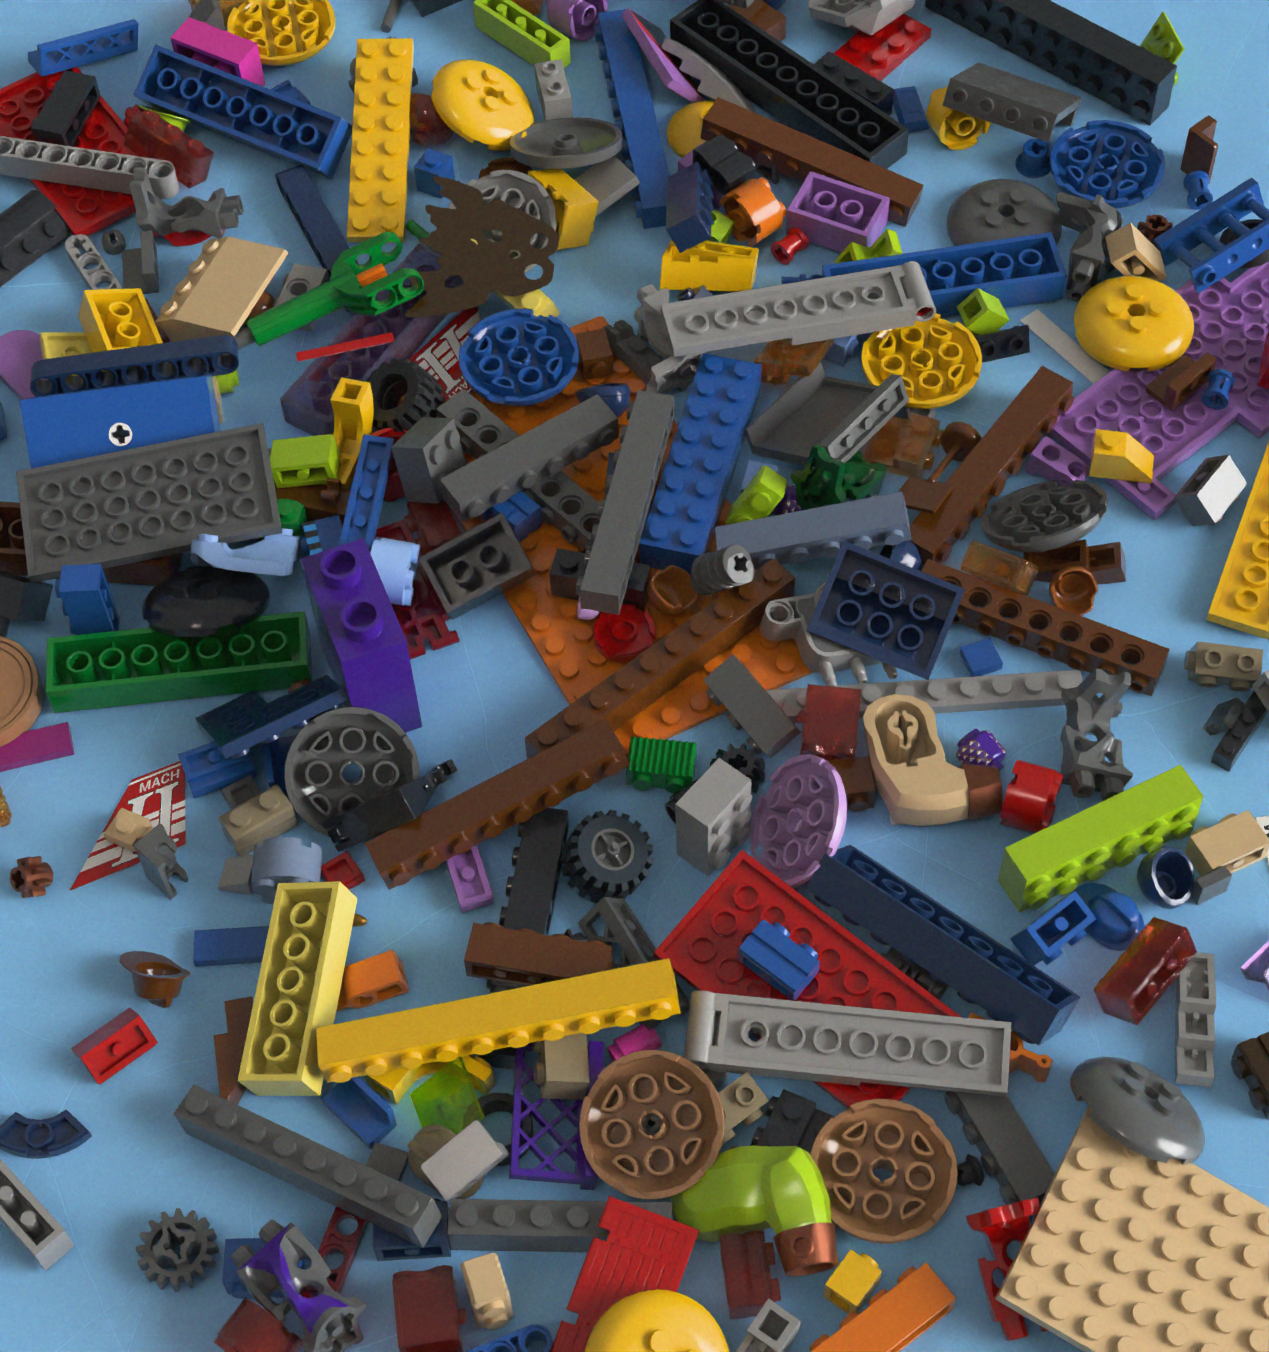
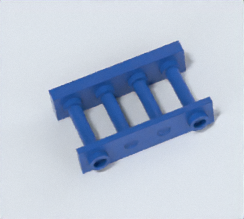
(1210, 221)

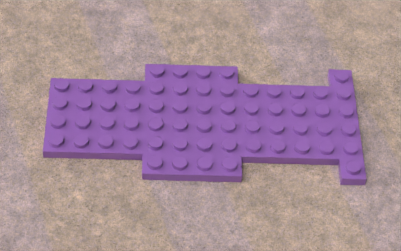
(1230, 326)

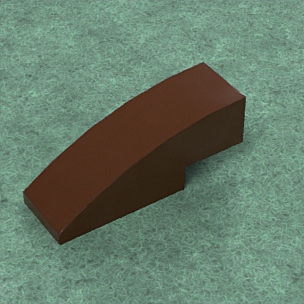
(1103, 561)
(230, 1048)

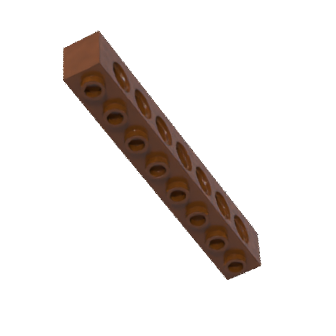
(1055, 627)

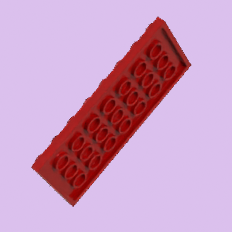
(80, 208)
(850, 972)

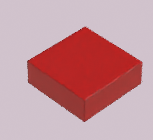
(342, 869)

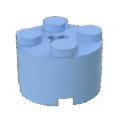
(397, 567)

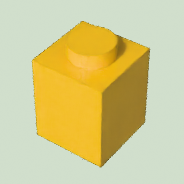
(853, 1282)

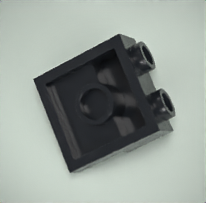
(791, 1122)

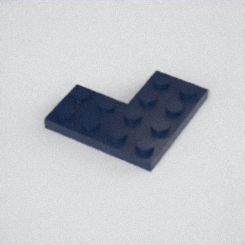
(252, 720)

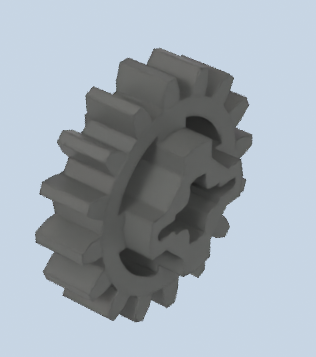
(194, 1242)

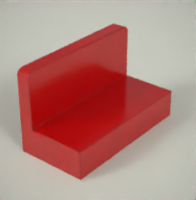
(115, 1045)

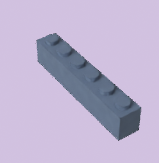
(820, 530)

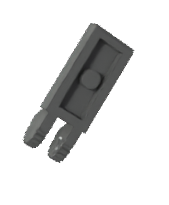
(631, 349)

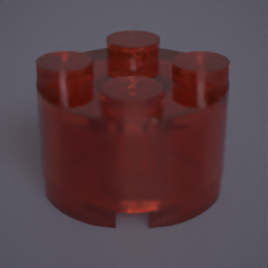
(255, 1330)

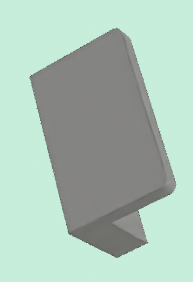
(464, 1161)

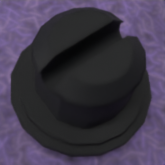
(970, 1172)

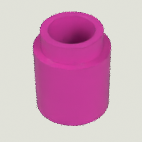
(634, 1041)

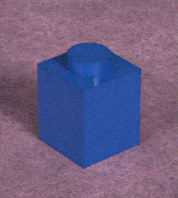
(433, 165)

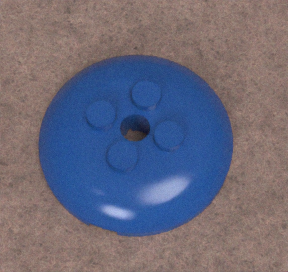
(1107, 161)
(503, 341)

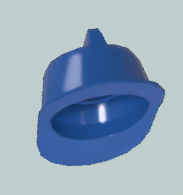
(1116, 915)

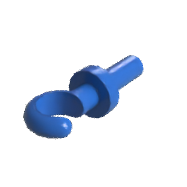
(785, 280)

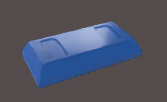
(909, 109)

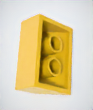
(117, 320)

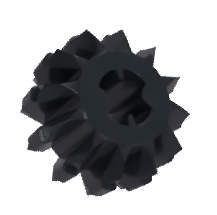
(745, 762)

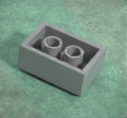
(713, 817)

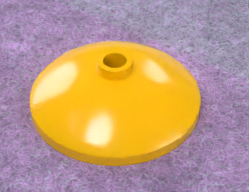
(686, 127)

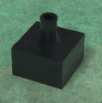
(22, 600)

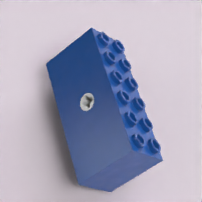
(89, 421)

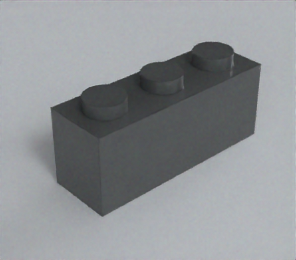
(750, 707)

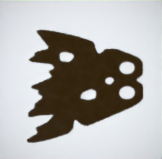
(480, 265)

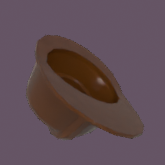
(154, 976)

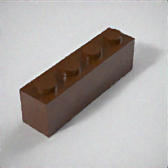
(530, 957)

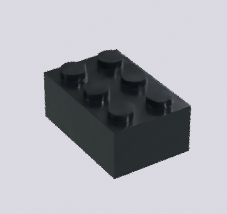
(477, 566)

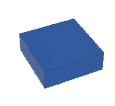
(981, 657)

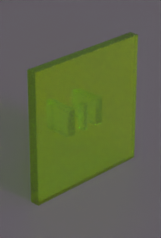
(448, 1098)

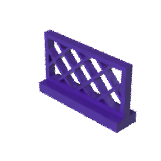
(583, 1173)

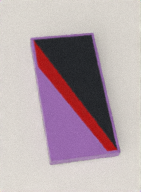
(667, 65)

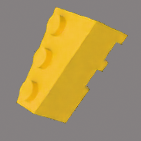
(573, 206)
(709, 264)

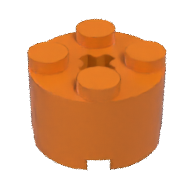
(753, 210)

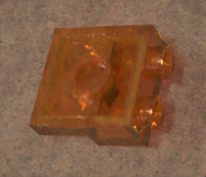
(782, 360)
(905, 445)

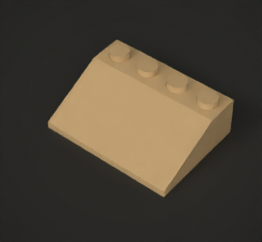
(219, 289)

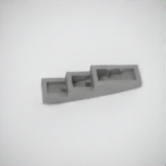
(713, 81)
(1195, 1022)

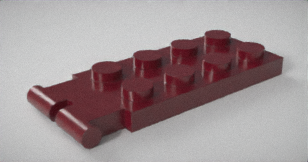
(426, 617)

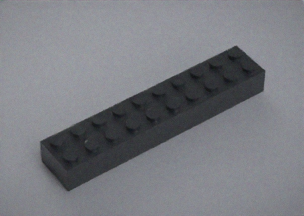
(1071, 50)
(789, 84)

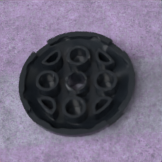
(203, 600)

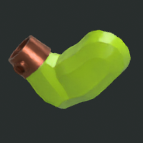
(762, 1190)

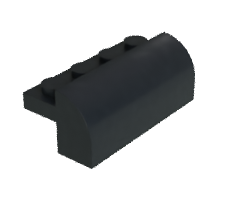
(27, 233)

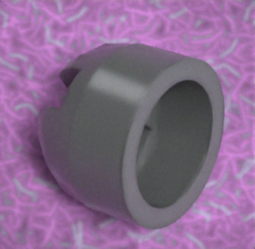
(113, 249)

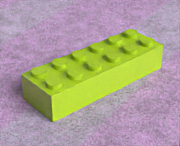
(1099, 839)

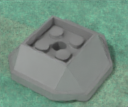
(859, 15)

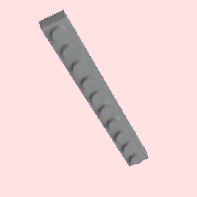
(956, 694)

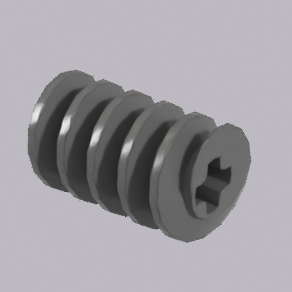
(721, 570)

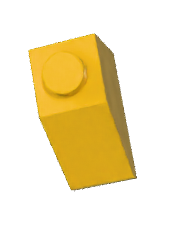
(1120, 457)

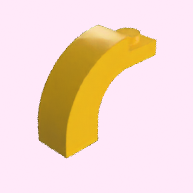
(352, 419)
(396, 1082)

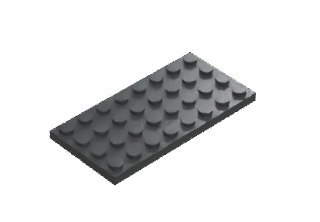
(147, 501)

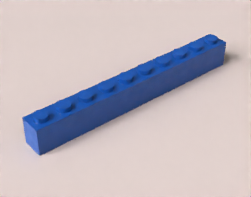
(636, 116)

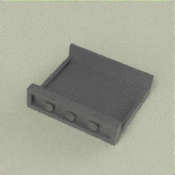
(1010, 101)
(827, 413)

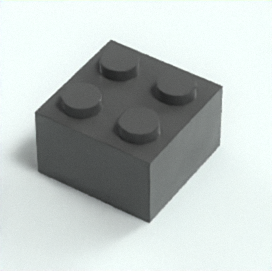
(427, 455)

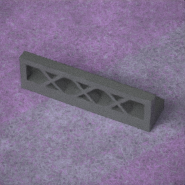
(631, 937)

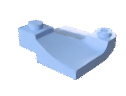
(270, 556)

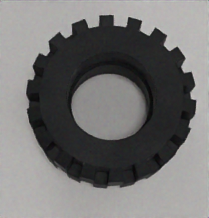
(392, 383)

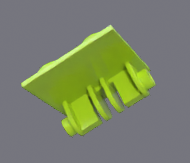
(1164, 41)

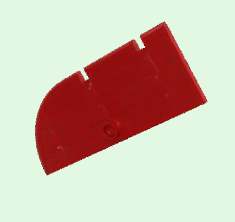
(639, 1256)

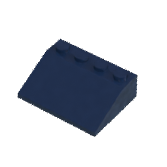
(885, 610)

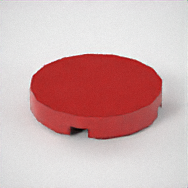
(624, 635)

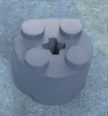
(283, 862)

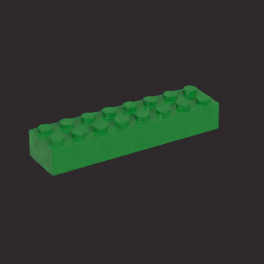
(158, 667)

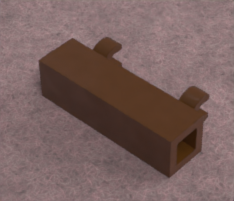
(319, 500)

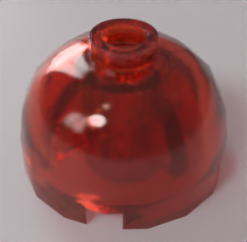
(426, 123)

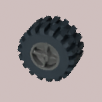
(606, 856)

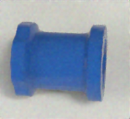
(1197, 189)
(1216, 388)

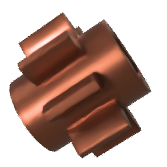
(1154, 227)
(31, 876)

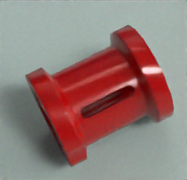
(792, 243)

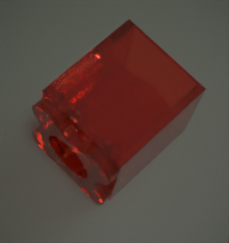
(829, 722)
(428, 1311)

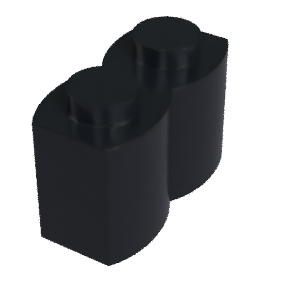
(725, 163)

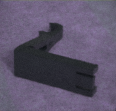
(387, 809)

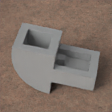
(771, 1330)

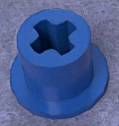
(1034, 159)

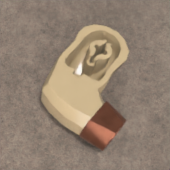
(913, 768)

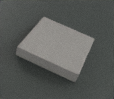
(608, 182)

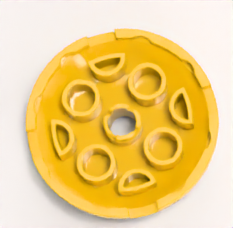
(284, 29)
(481, 103)
(1133, 323)
(933, 357)
(656, 1323)

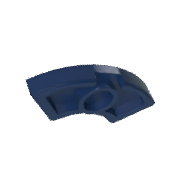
(42, 1137)

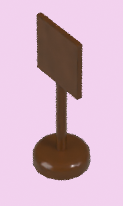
(927, 495)

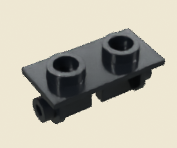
(1004, 343)

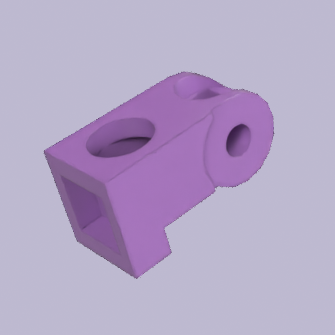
(1056, 463)

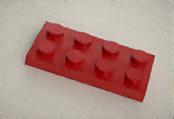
(886, 48)

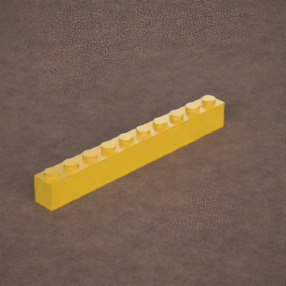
(497, 1021)

